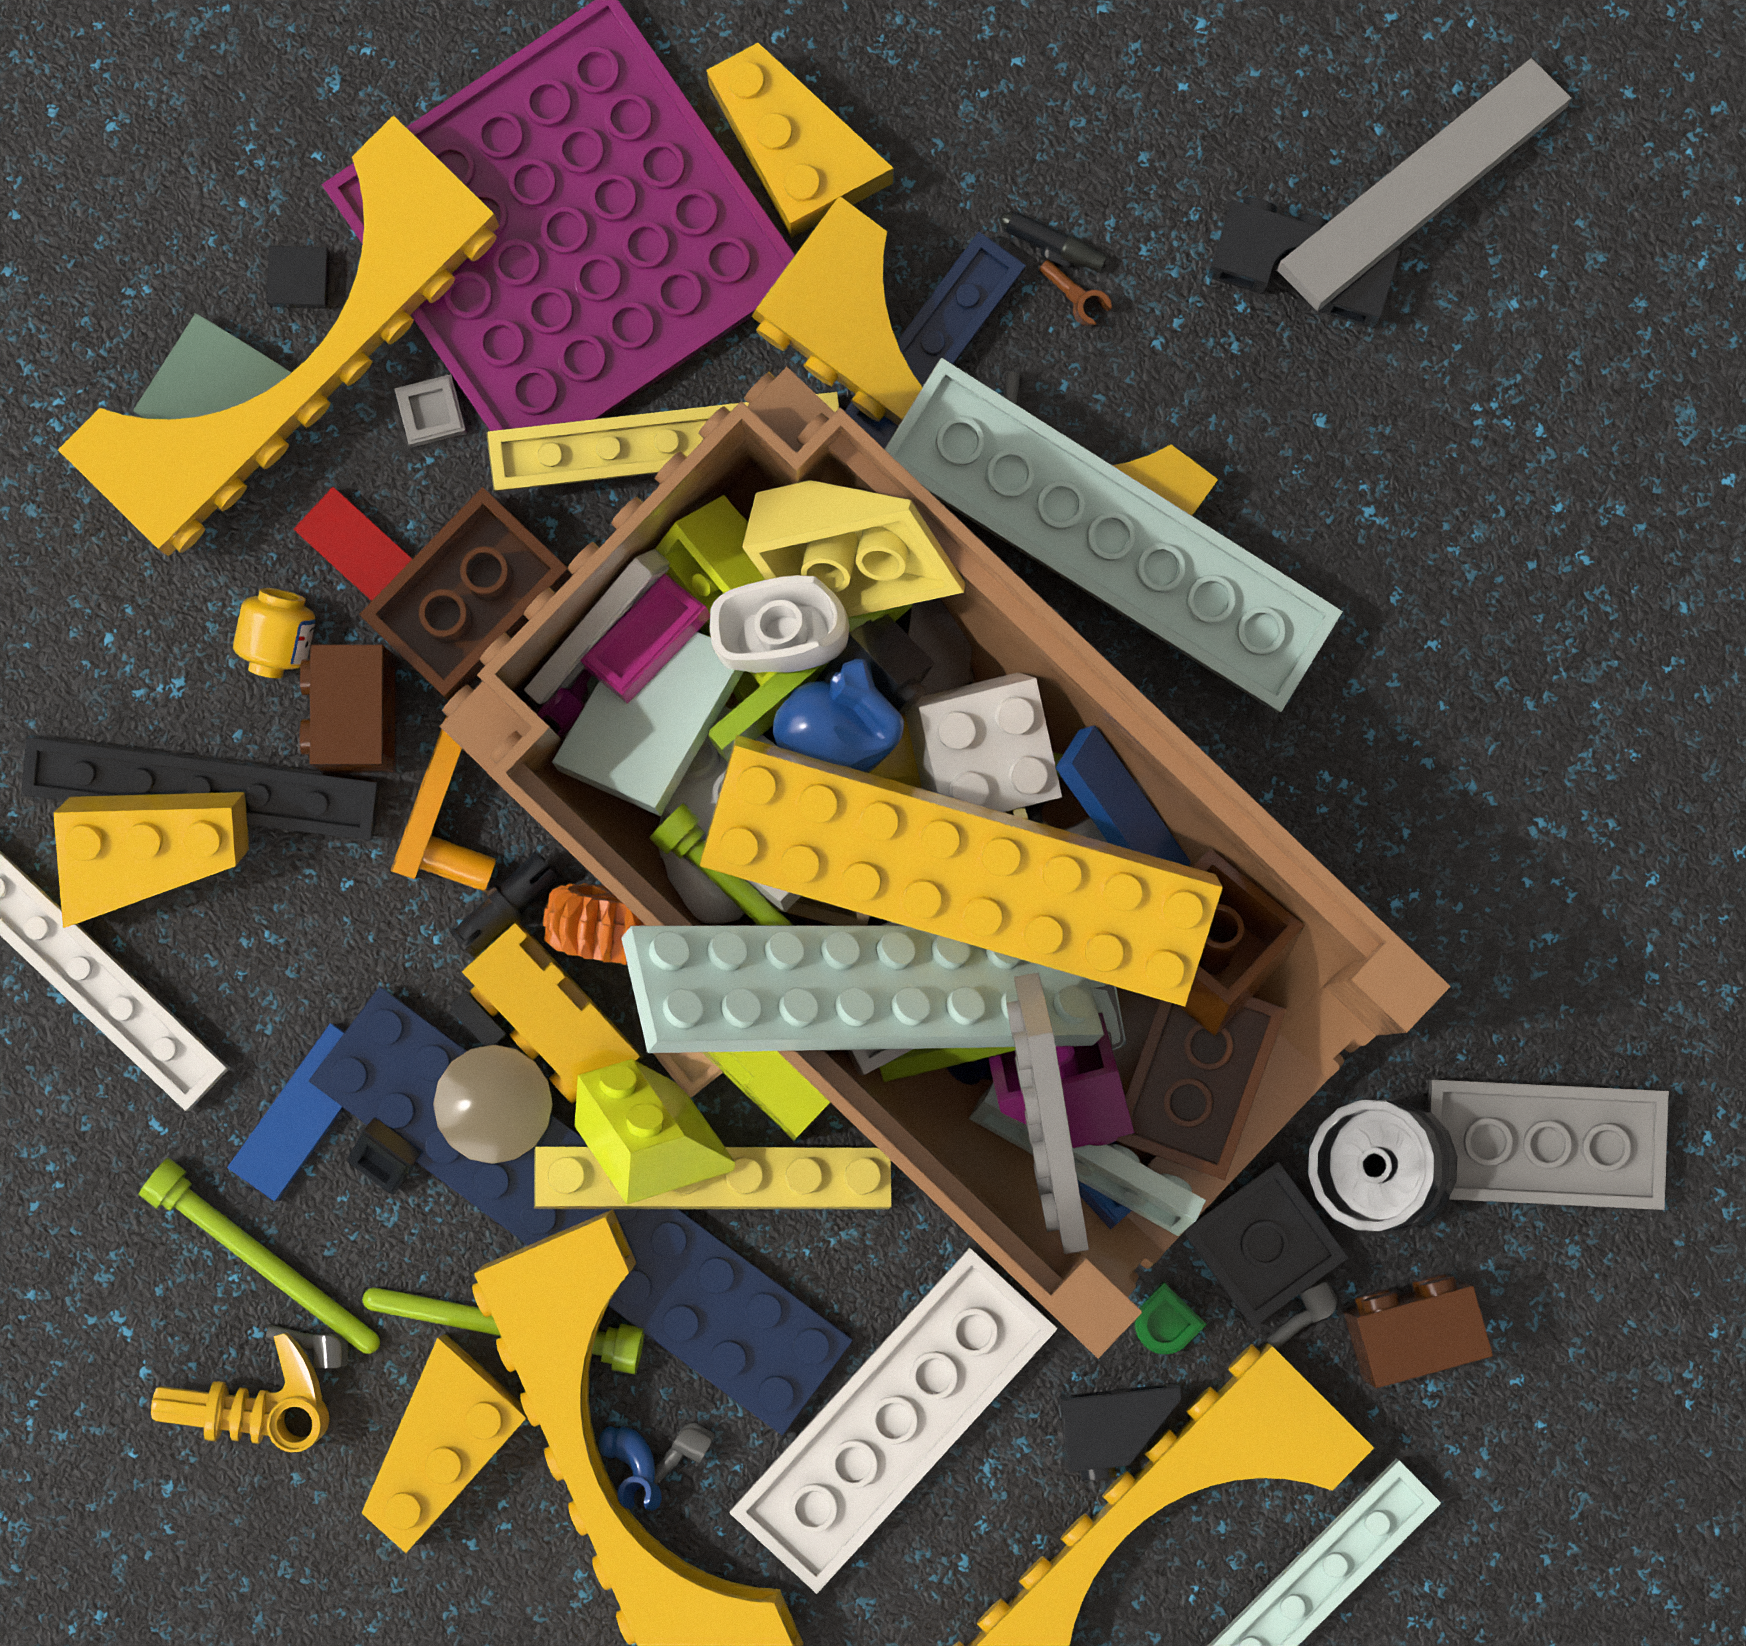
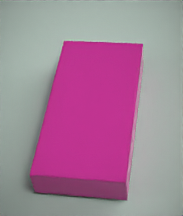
(645, 638)

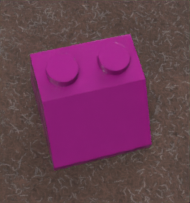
(1090, 1088)

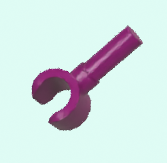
(566, 704)

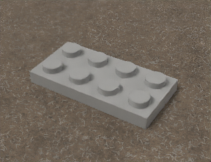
(1046, 1113)
(1555, 1143)

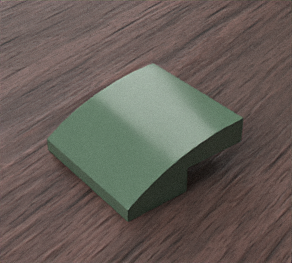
(207, 375)

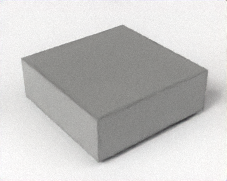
(430, 411)

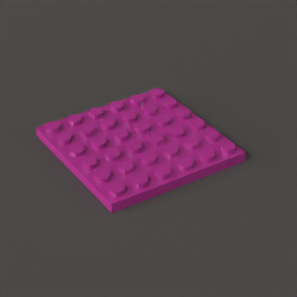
(614, 234)

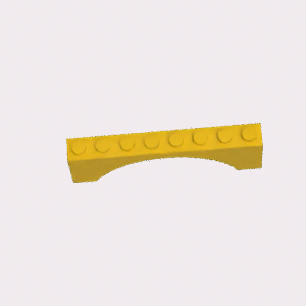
(837, 317)
(181, 470)
(548, 1318)
(1252, 1428)

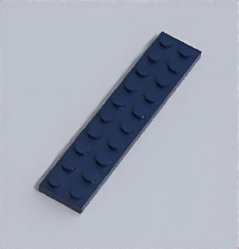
(687, 1282)

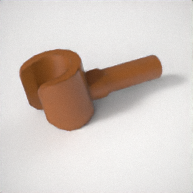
(1075, 293)

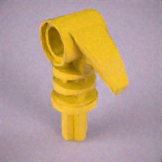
(255, 1416)

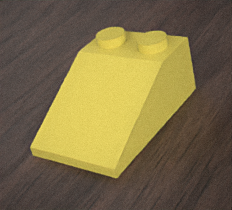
(855, 541)

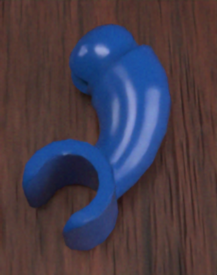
(634, 1451)

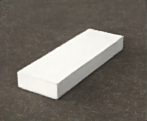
(628, 588)

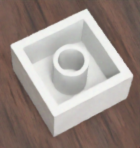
(985, 743)

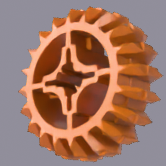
(588, 922)

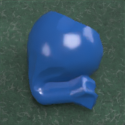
(840, 720)

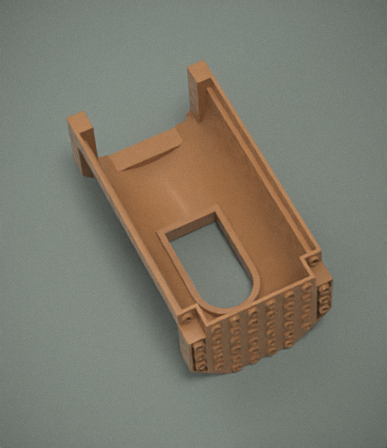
(1338, 984)

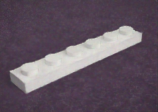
(105, 991)

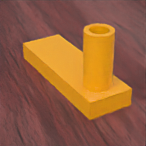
(431, 853)

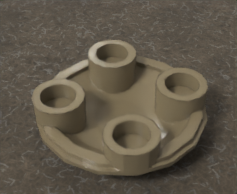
(493, 1104)

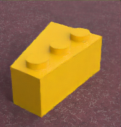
(794, 139)
(142, 846)
(442, 1443)

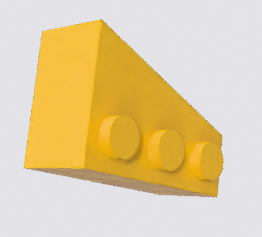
(546, 1009)

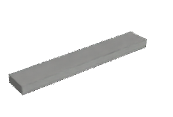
(1423, 184)

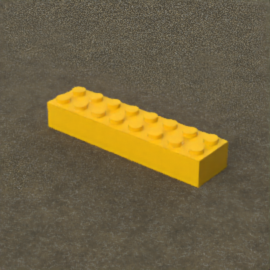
(961, 871)

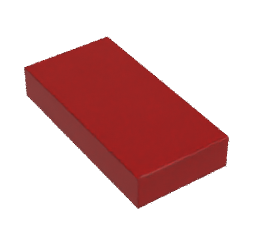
(352, 543)

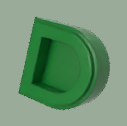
(1166, 1322)

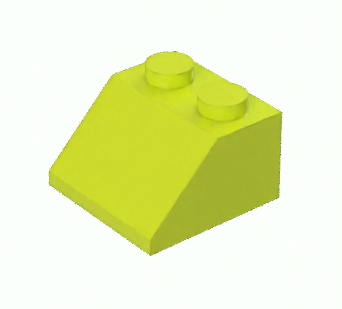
(646, 1131)

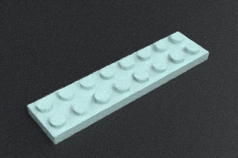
(1111, 536)
(835, 990)

